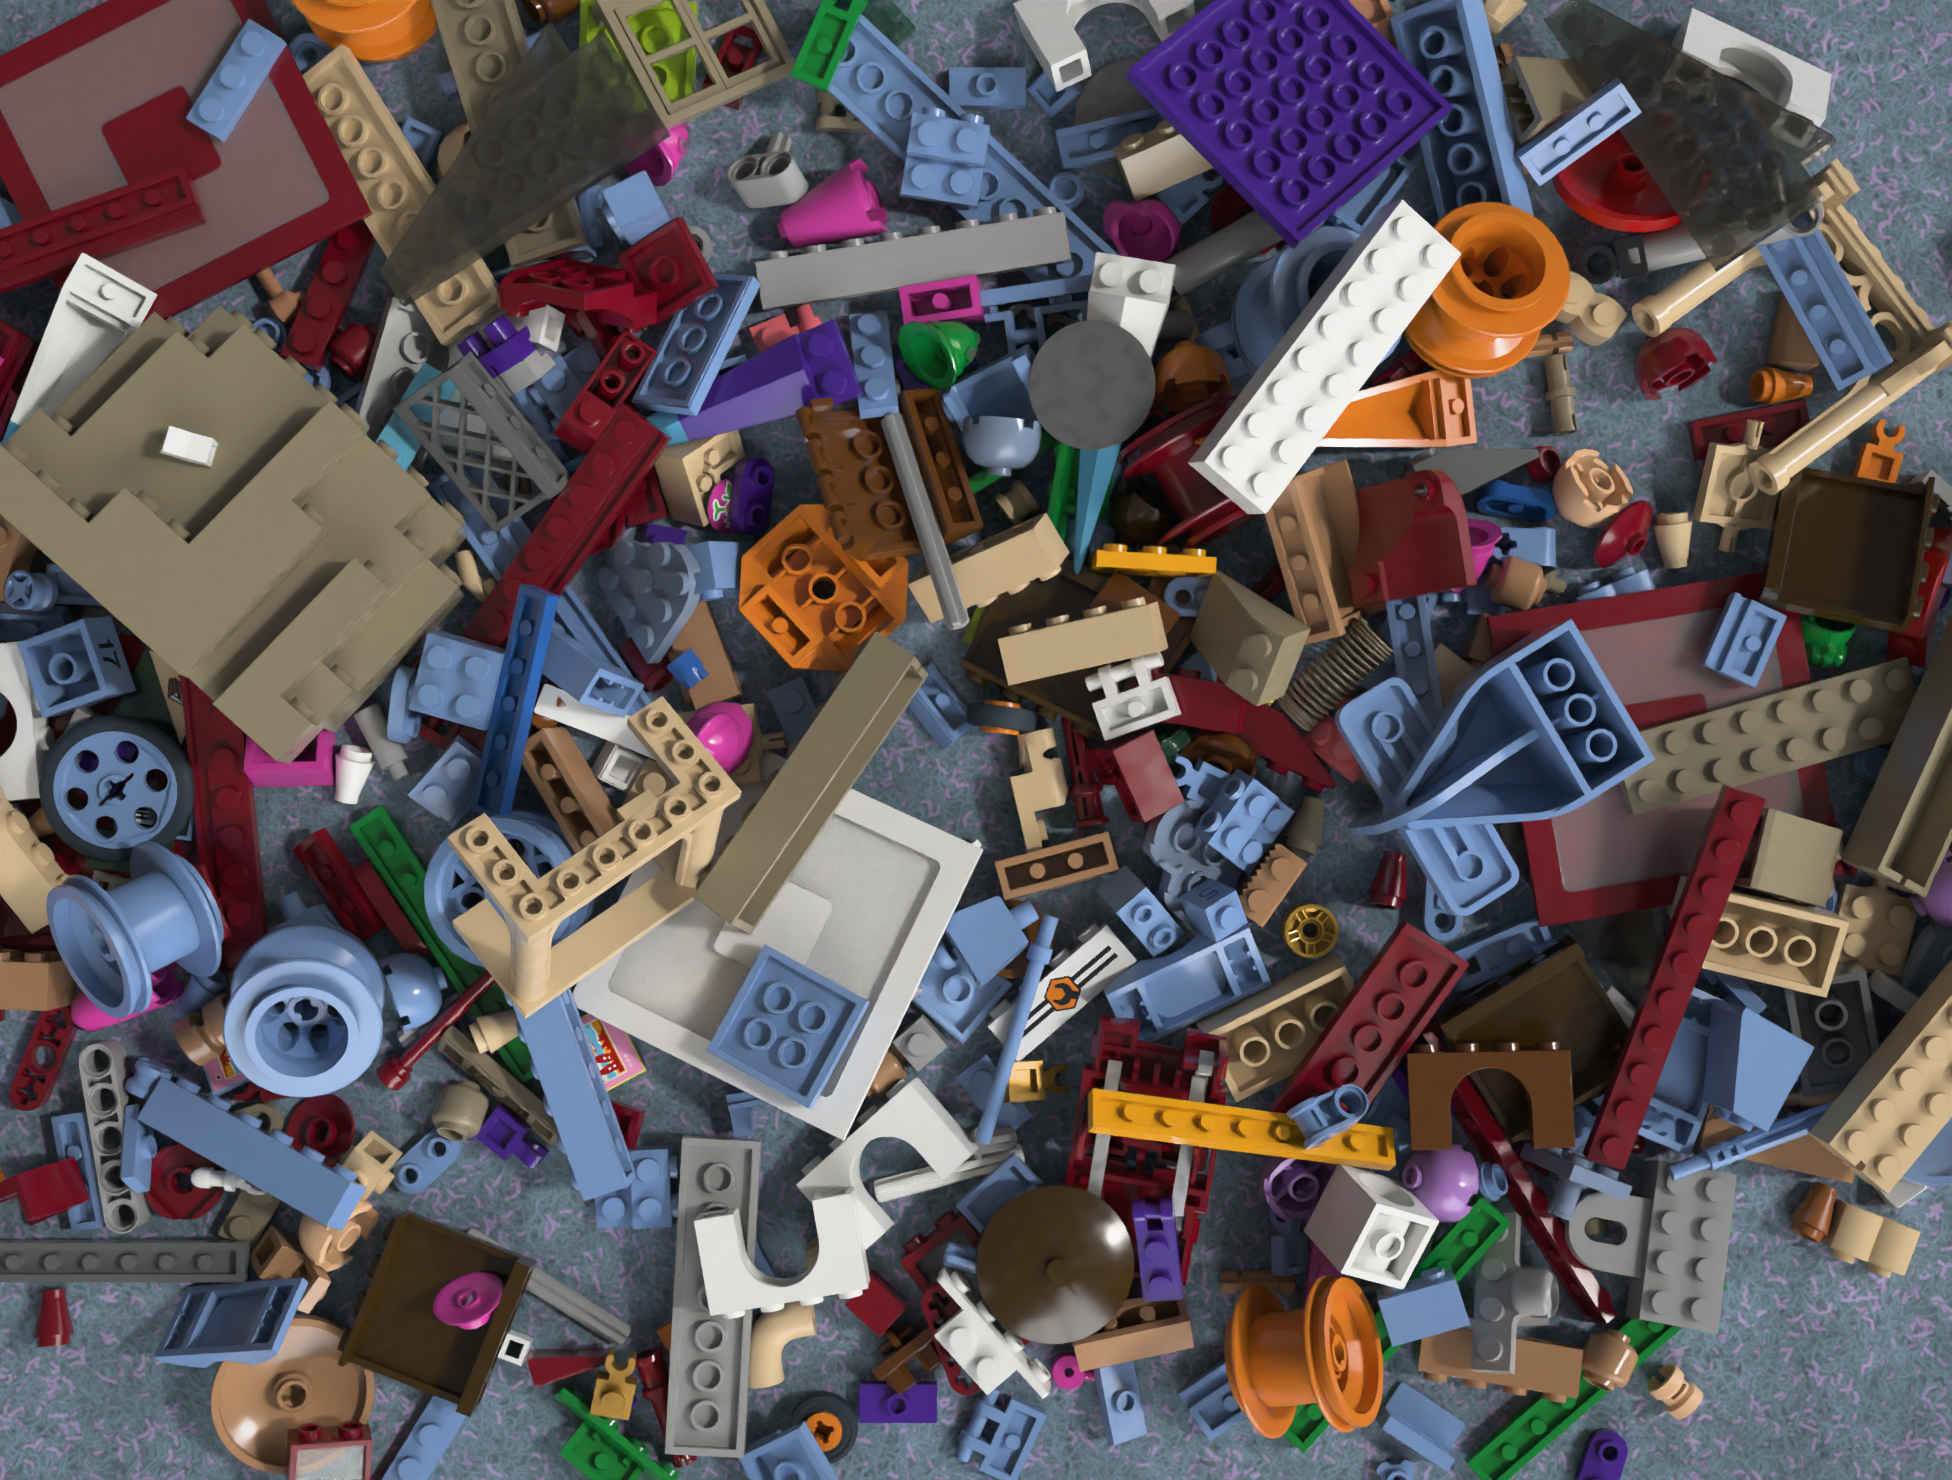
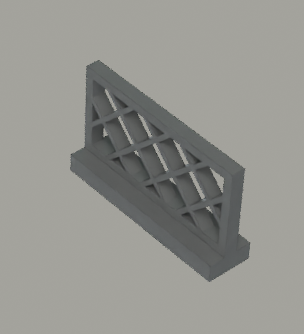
(502, 420)

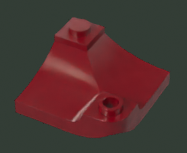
(578, 287)
(1411, 540)

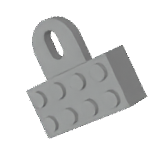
(1669, 1244)

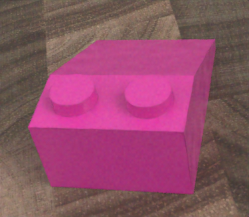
(310, 768)

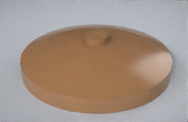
(292, 1389)

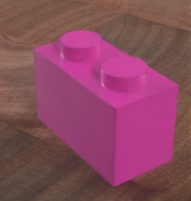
(943, 301)

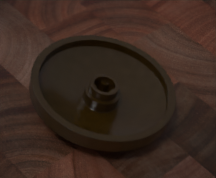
(1054, 1263)

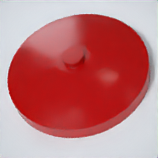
(1615, 189)

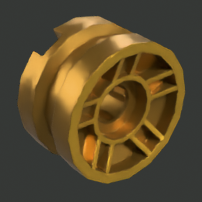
(1325, 927)

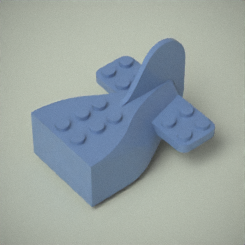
(1512, 745)

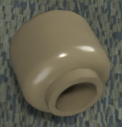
(460, 1111)

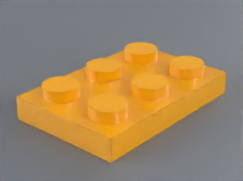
(1152, 562)

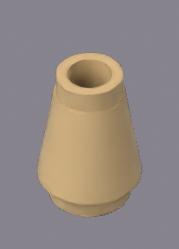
(1673, 538)
(494, 1030)

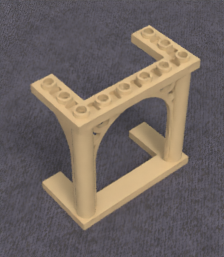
(671, 830)

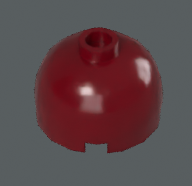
(1676, 356)

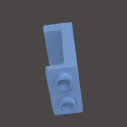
(993, 390)

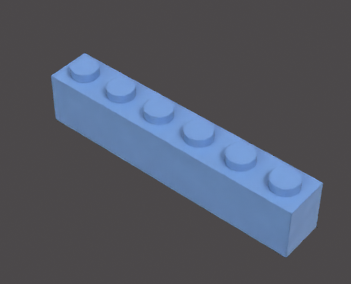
(576, 1097)
(253, 1153)

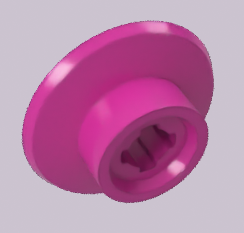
(468, 1300)

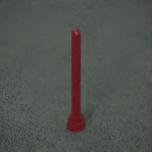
(396, 1071)

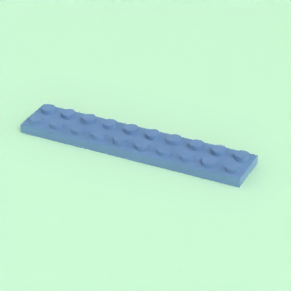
(882, 93)

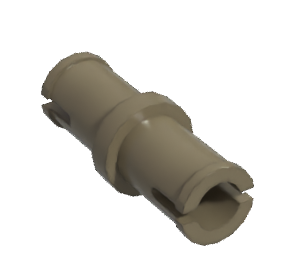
(1560, 394)

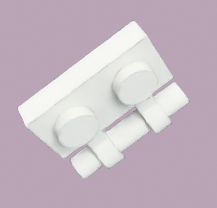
(1136, 707)

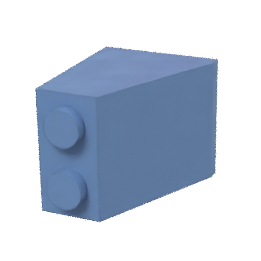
(1750, 1066)

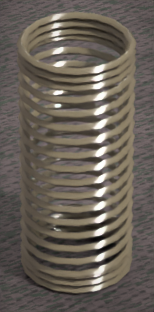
(1294, 704)

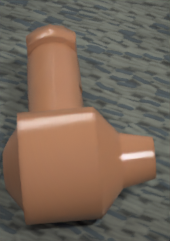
(283, 303)

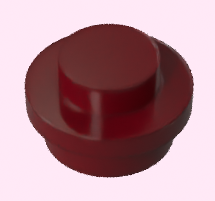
(1546, 465)

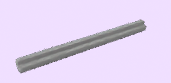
(925, 521)

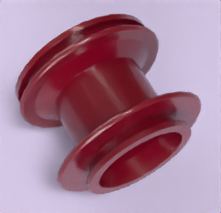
(1165, 451)

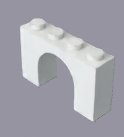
(1052, 38)
(1763, 67)
(545, 332)
(33, 739)
(908, 1115)
(737, 1285)

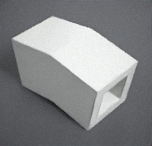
(188, 446)
(511, 1356)

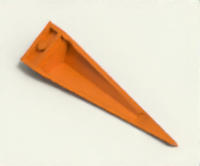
(1406, 413)

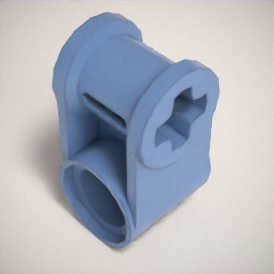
(1531, 544)
(1323, 1117)

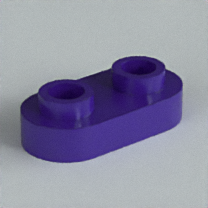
(751, 495)
(1595, 1465)

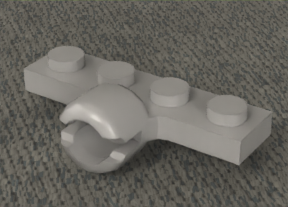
(1504, 1297)

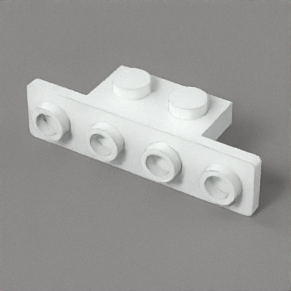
(982, 1344)

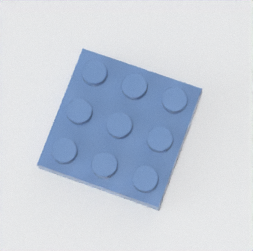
(788, 1026)

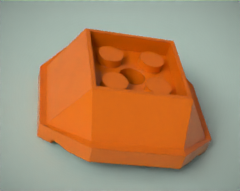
(798, 625)

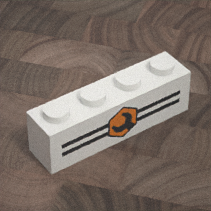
(1066, 987)

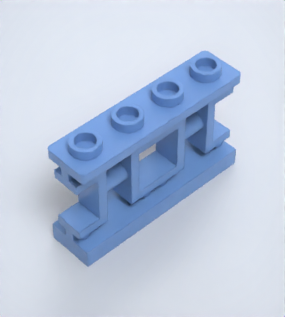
(1060, 297)

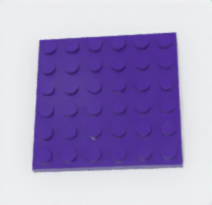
(1290, 103)

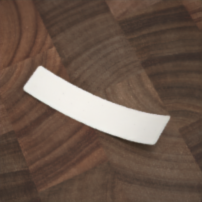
(587, 719)

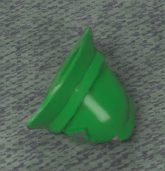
(938, 350)

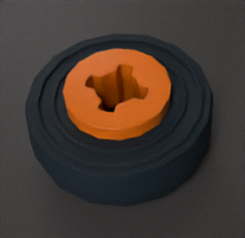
(1001, 717)
(822, 1412)

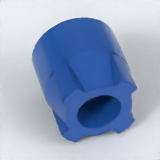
(688, 669)

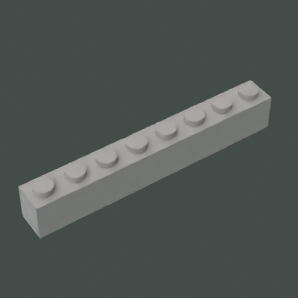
(900, 262)

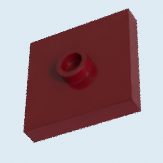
(671, 266)

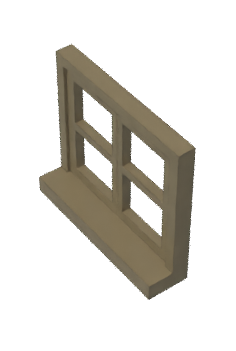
(725, 90)

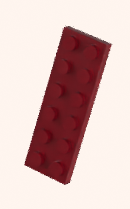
(1377, 1019)

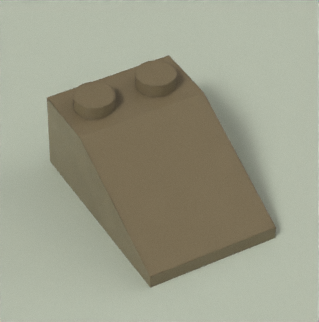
(1247, 640)

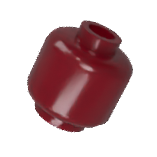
(353, 349)

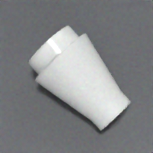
(352, 771)

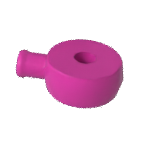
(1073, 1380)

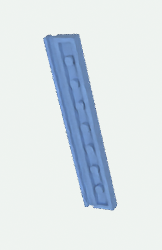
(1826, 306)
(502, 547)

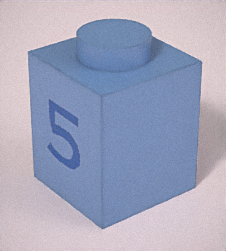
(1213, 910)

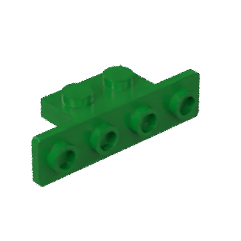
(1063, 488)
(602, 1451)

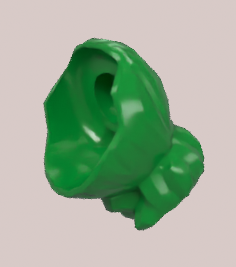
(1825, 640)

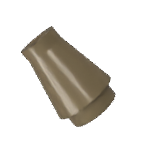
(1306, 827)

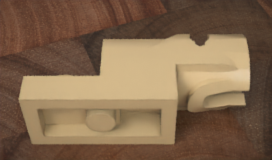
(1040, 787)

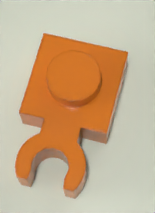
(1878, 459)

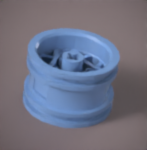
(451, 884)

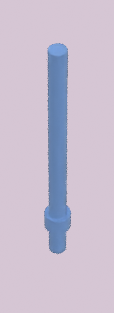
(1039, 955)

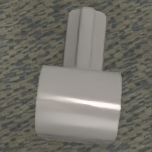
(768, 177)

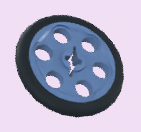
(102, 736)

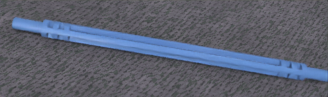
(1750, 1143)

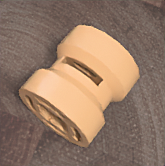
(1677, 1394)

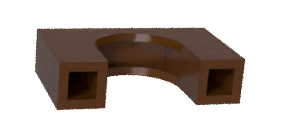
(1541, 1071)

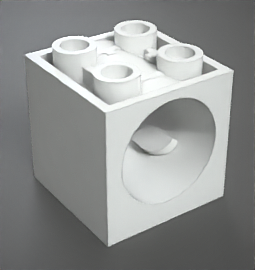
(1370, 1226)

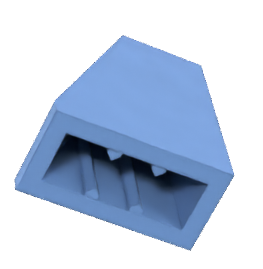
(588, 675)

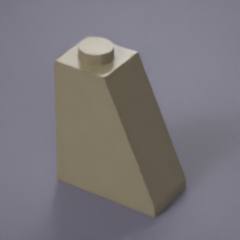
(1541, 93)

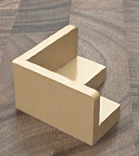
(692, 471)

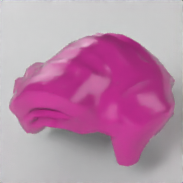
(1142, 229)

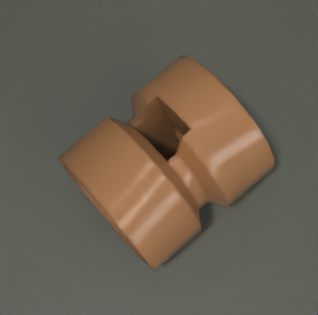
(203, 1033)

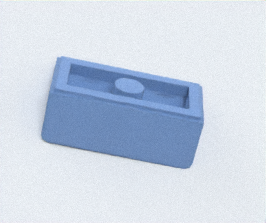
(940, 708)

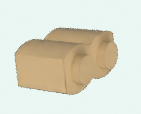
(1590, 314)
(1870, 1238)

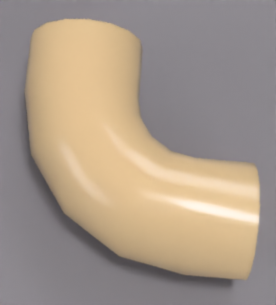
(769, 1338)

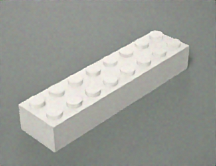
(1325, 358)

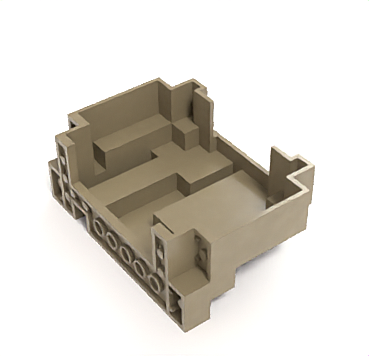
(275, 573)

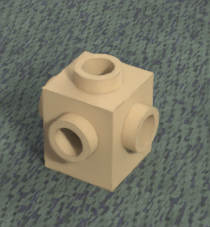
(371, 1171)

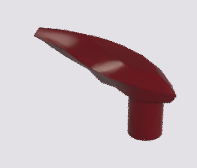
(33, 942)

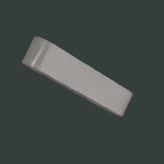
(101, 1120)

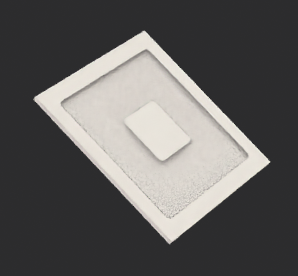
(855, 910)

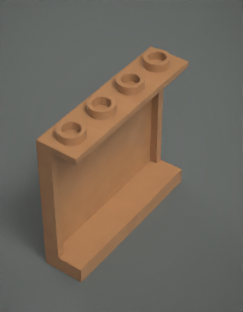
(1316, 543)

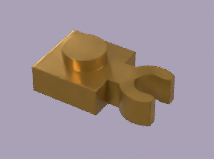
(1030, 1081)
(615, 1388)

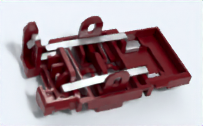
(1160, 1071)

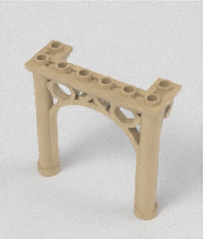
(1918, 348)

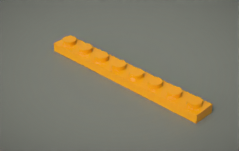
(1233, 1129)

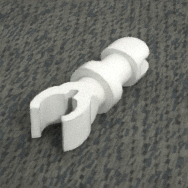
(207, 1177)

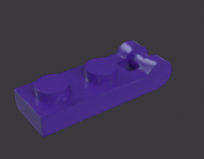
(1158, 1250)

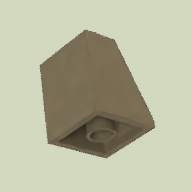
(1791, 859)

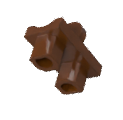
(895, 1369)

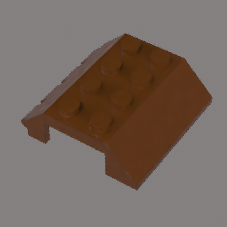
(863, 484)

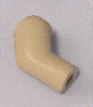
(470, 577)

